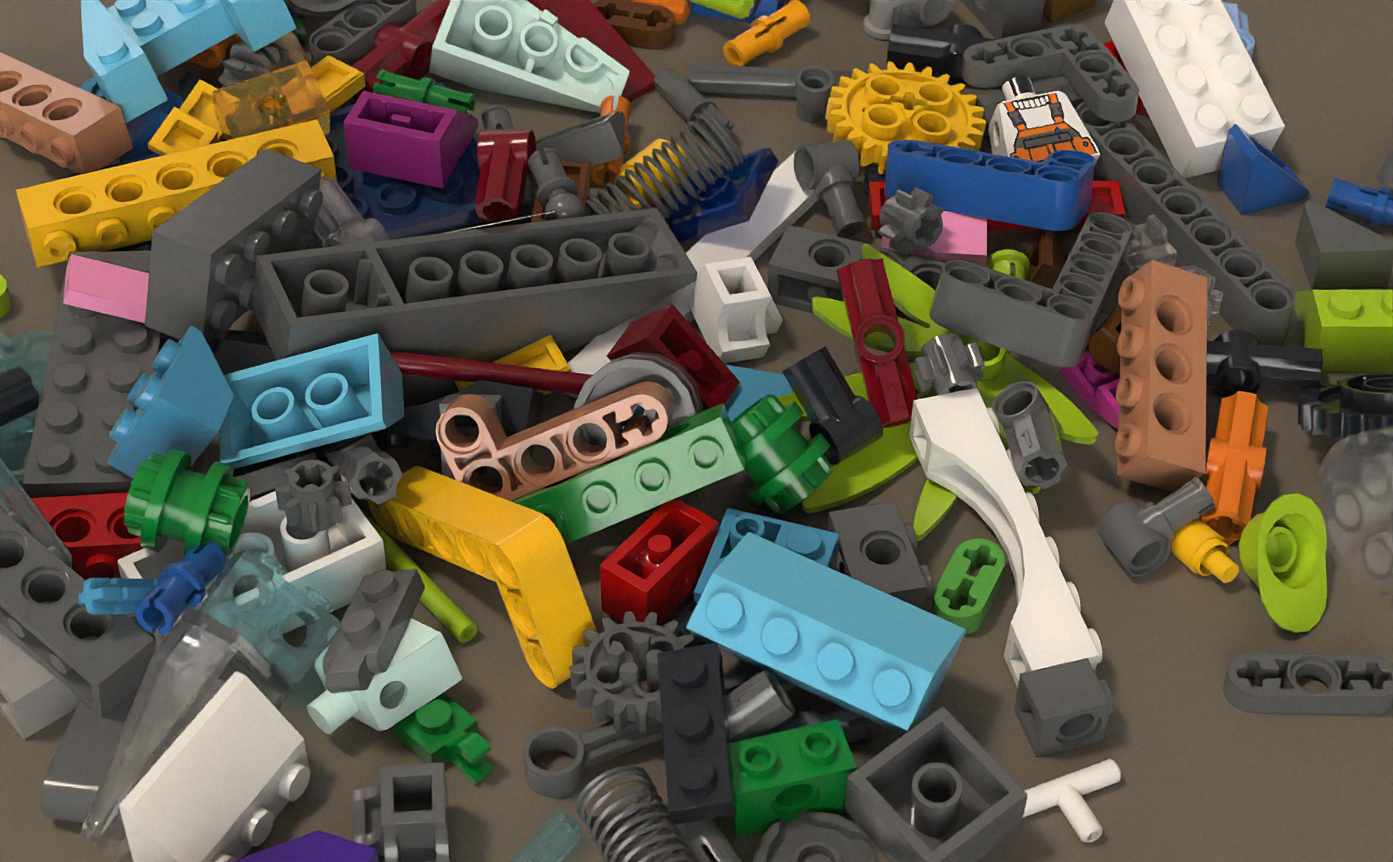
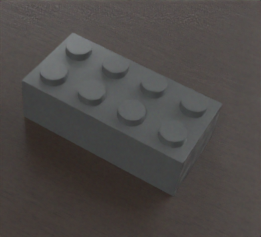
(209, 249)

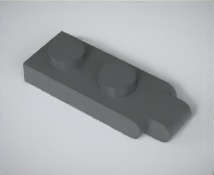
(371, 629)

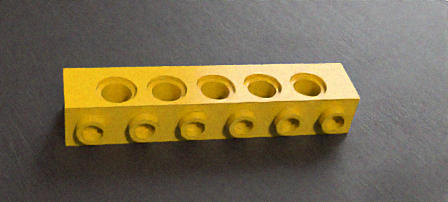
(133, 199)

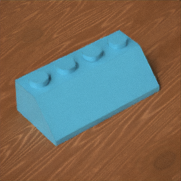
(826, 633)

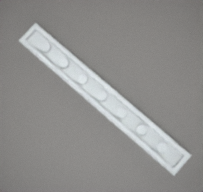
(778, 207)

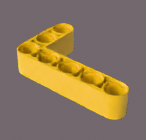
(505, 545)

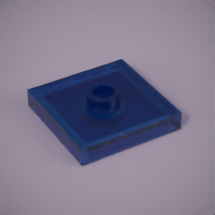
(726, 202)

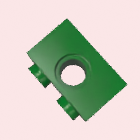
(789, 776)

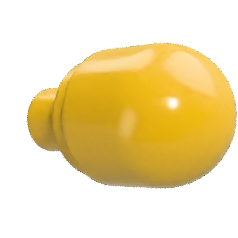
(1204, 551)

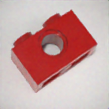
(657, 563)

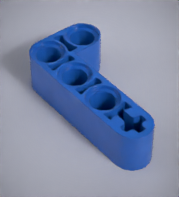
(995, 186)

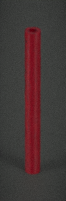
(473, 371)

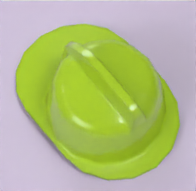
(1287, 561)

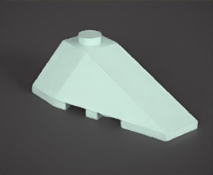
(523, 54)

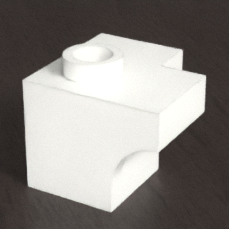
(734, 309)

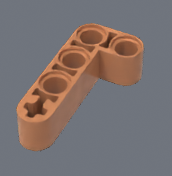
(558, 434)

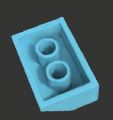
(311, 401)

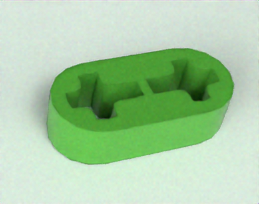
(979, 590)

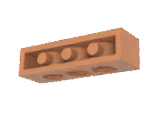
(59, 119)
(1162, 377)

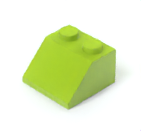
(1348, 327)

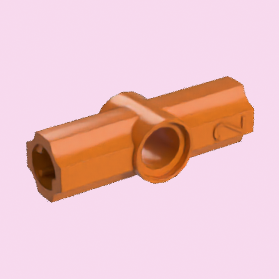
(1235, 464)

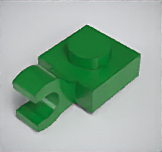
(446, 732)

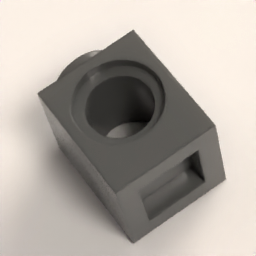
(1063, 707)

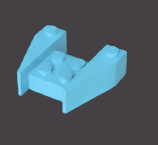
(146, 38)

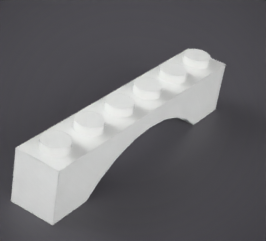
(964, 453)

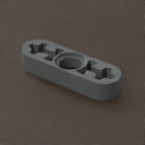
(1293, 699)

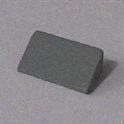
(590, 141)

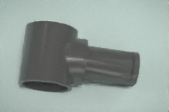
(831, 172)
(1143, 534)

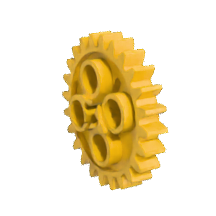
(902, 106)

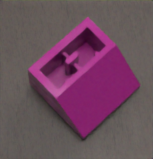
(406, 138)

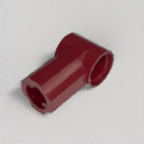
(503, 172)

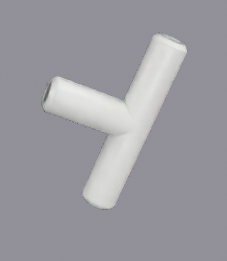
(1068, 793)

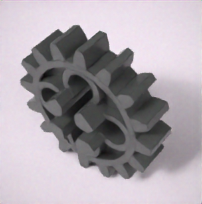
(604, 662)

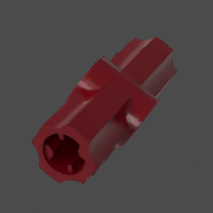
(403, 48)
(872, 310)

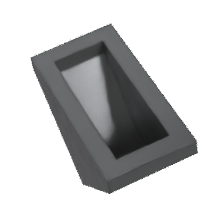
(1341, 252)

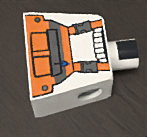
(1036, 125)

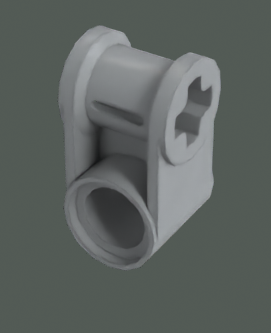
(904, 12)

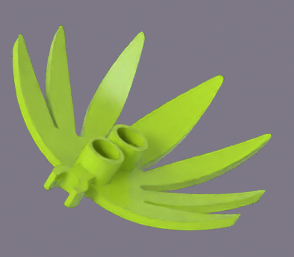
(894, 450)

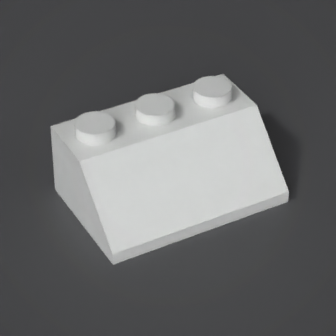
(218, 782)

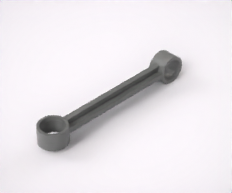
(596, 745)

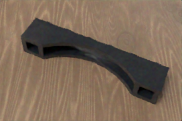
(519, 404)

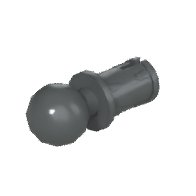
(555, 189)

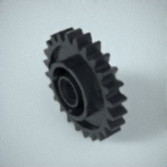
(1349, 407)

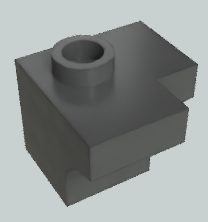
(405, 814)

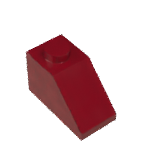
(673, 337)

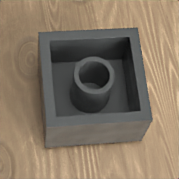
(935, 796)

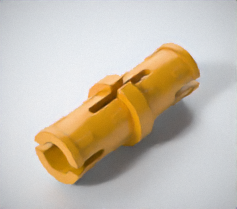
(766, 34)

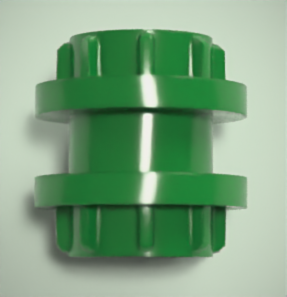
(778, 455)
(185, 505)

